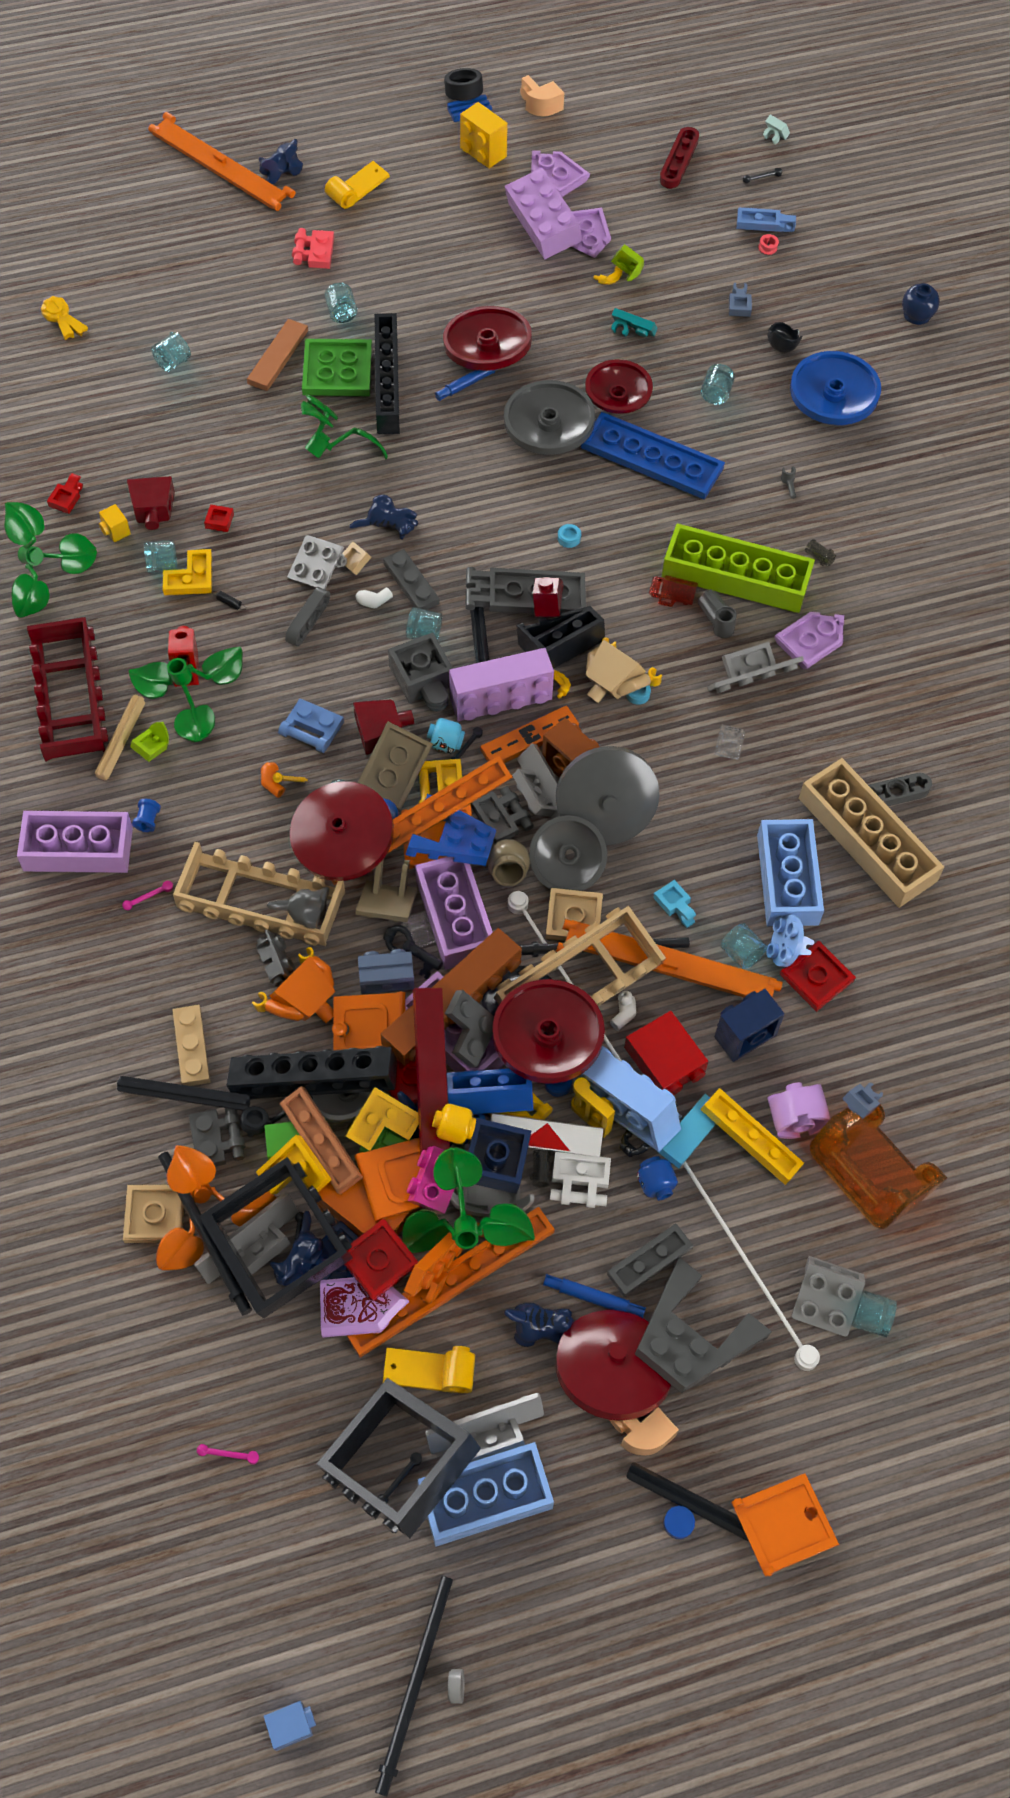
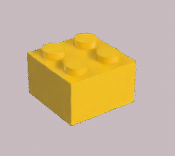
(483, 135)

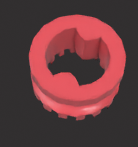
(772, 248)

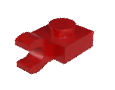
(66, 496)

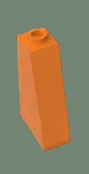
(355, 1210)

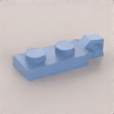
(765, 220)

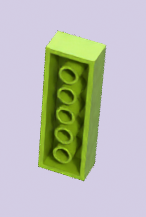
(738, 567)

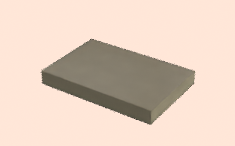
(395, 763)

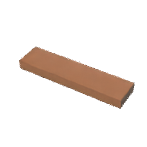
(277, 355)
(321, 1139)

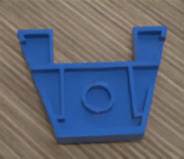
(461, 838)

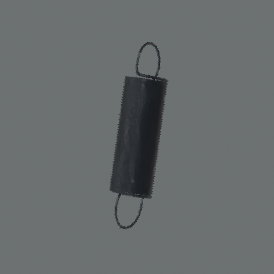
(227, 599)

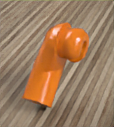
(267, 781)

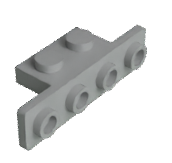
(750, 663)
(537, 782)
(256, 1239)
(495, 1428)

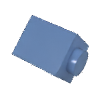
(289, 1725)

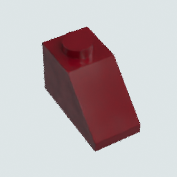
(547, 596)

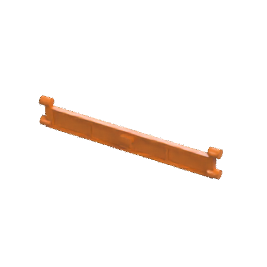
(220, 163)
(680, 964)

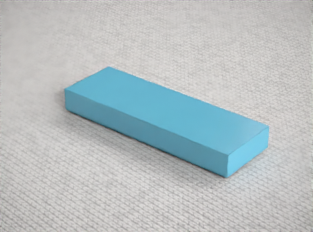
(693, 1131)

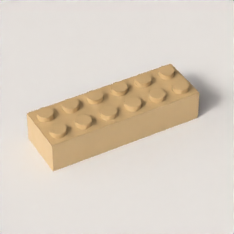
(871, 832)

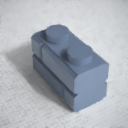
(386, 971)

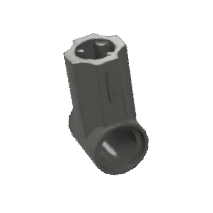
(720, 615)

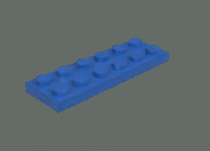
(653, 455)

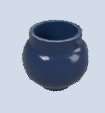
(920, 303)

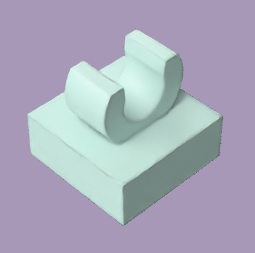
(776, 127)

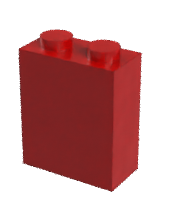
(666, 1053)

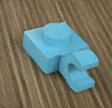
(675, 900)

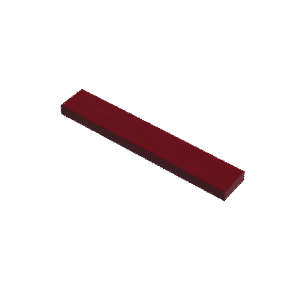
(430, 1063)

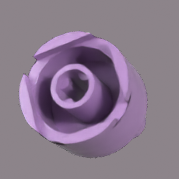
(799, 1110)

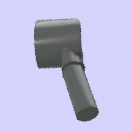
(788, 478)

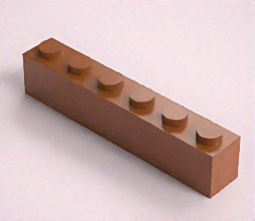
(474, 974)

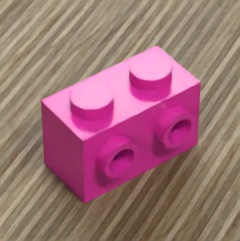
(424, 1189)

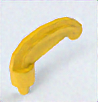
(614, 277)
(564, 683)
(278, 777)

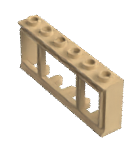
(213, 910)
(592, 937)

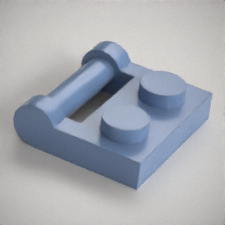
(314, 720)

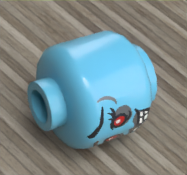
(446, 735)

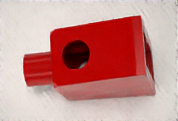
(183, 645)

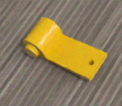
(357, 186)
(431, 1371)

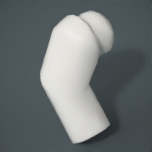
(372, 599)
(627, 1010)

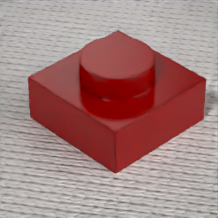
(219, 518)

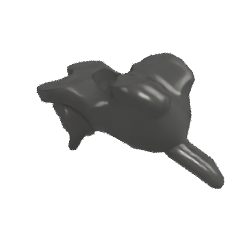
(304, 906)

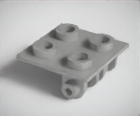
(316, 562)

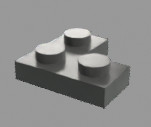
(476, 1026)

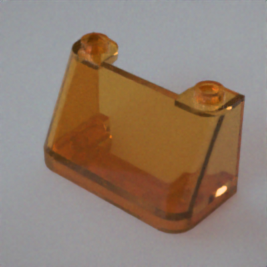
(872, 1167)

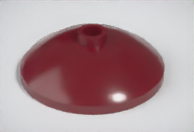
(619, 386)

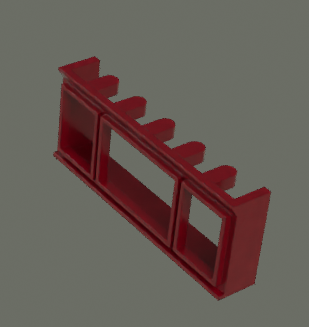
(56, 632)

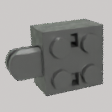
(422, 671)

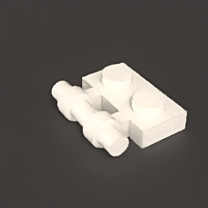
(584, 1171)

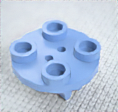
(788, 941)

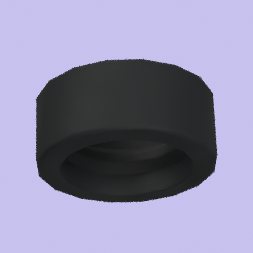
(463, 84)

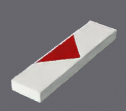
(557, 1135)

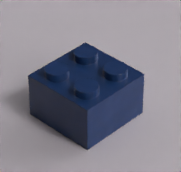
(748, 1024)
(501, 1153)

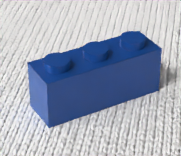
(490, 1091)

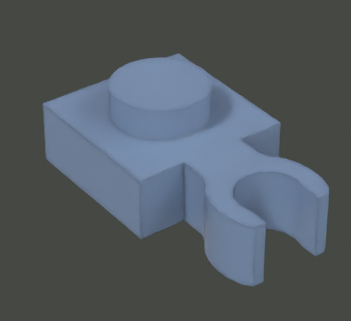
(739, 302)
(862, 1100)

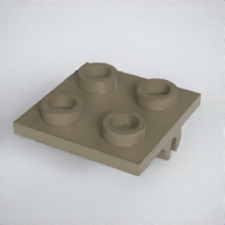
(385, 900)

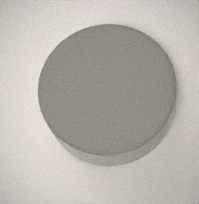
(456, 1686)

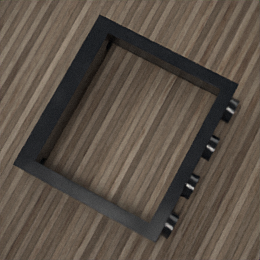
(266, 1181)
(434, 1485)

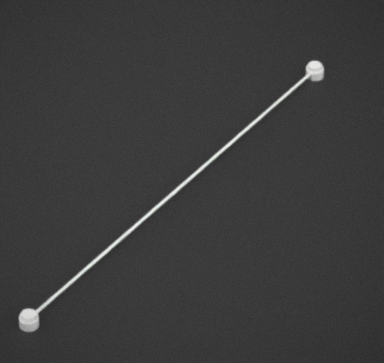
(806, 1356)

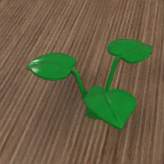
(320, 441)
(21, 527)
(154, 678)
(455, 1169)

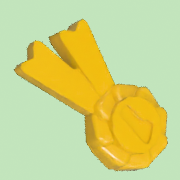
(56, 310)

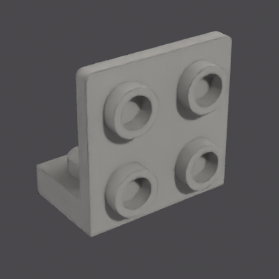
(828, 1296)

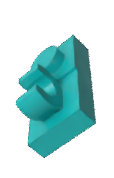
(642, 326)

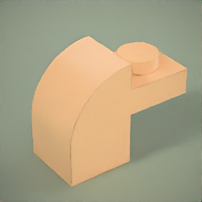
(541, 100)
(649, 1435)

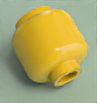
(454, 1123)

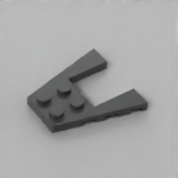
(677, 1349)

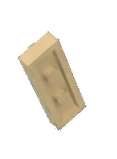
(191, 1045)

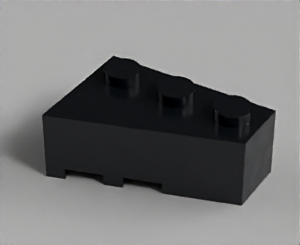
(563, 636)

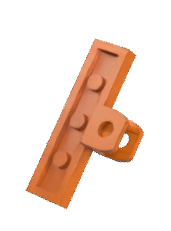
(429, 1269)

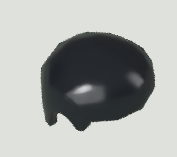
(783, 337)

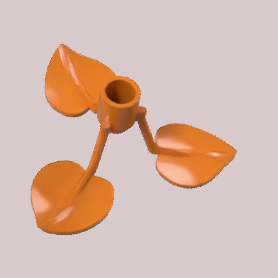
(191, 1173)

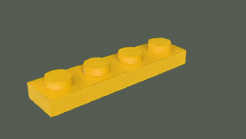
(752, 1136)

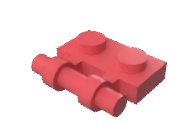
(320, 248)

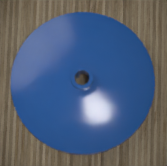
(835, 388)

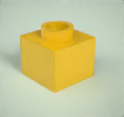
(114, 523)

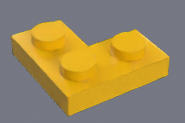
(194, 579)
(380, 1112)
(298, 1151)

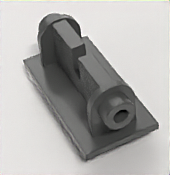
(272, 949)

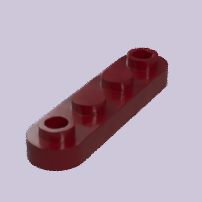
(679, 157)

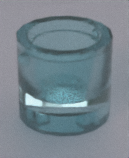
(341, 302)
(171, 351)
(717, 384)
(160, 555)
(422, 623)
(743, 946)
(875, 1313)

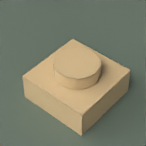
(356, 558)

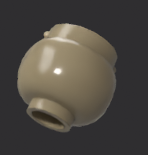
(508, 862)

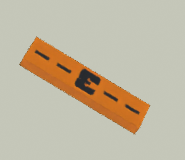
(517, 741)

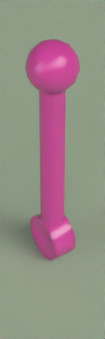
(167, 886)
(252, 1456)

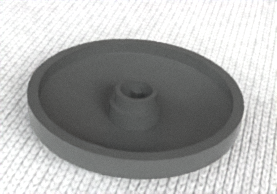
(549, 417)
(611, 791)

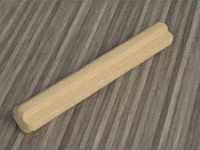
(119, 737)

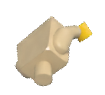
(616, 672)

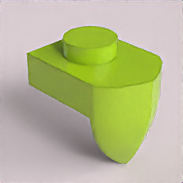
(629, 262)
(152, 741)

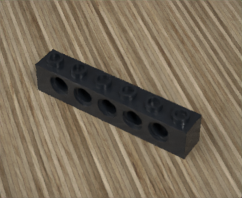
(386, 373)
(315, 1071)

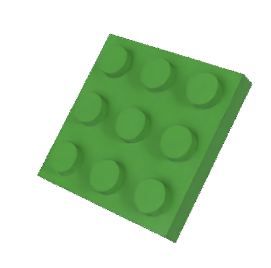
(337, 367)

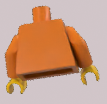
(302, 992)

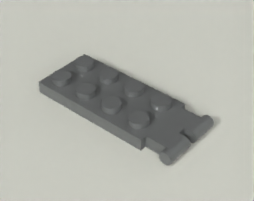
(513, 589)

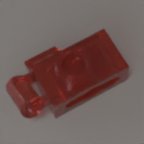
(674, 590)

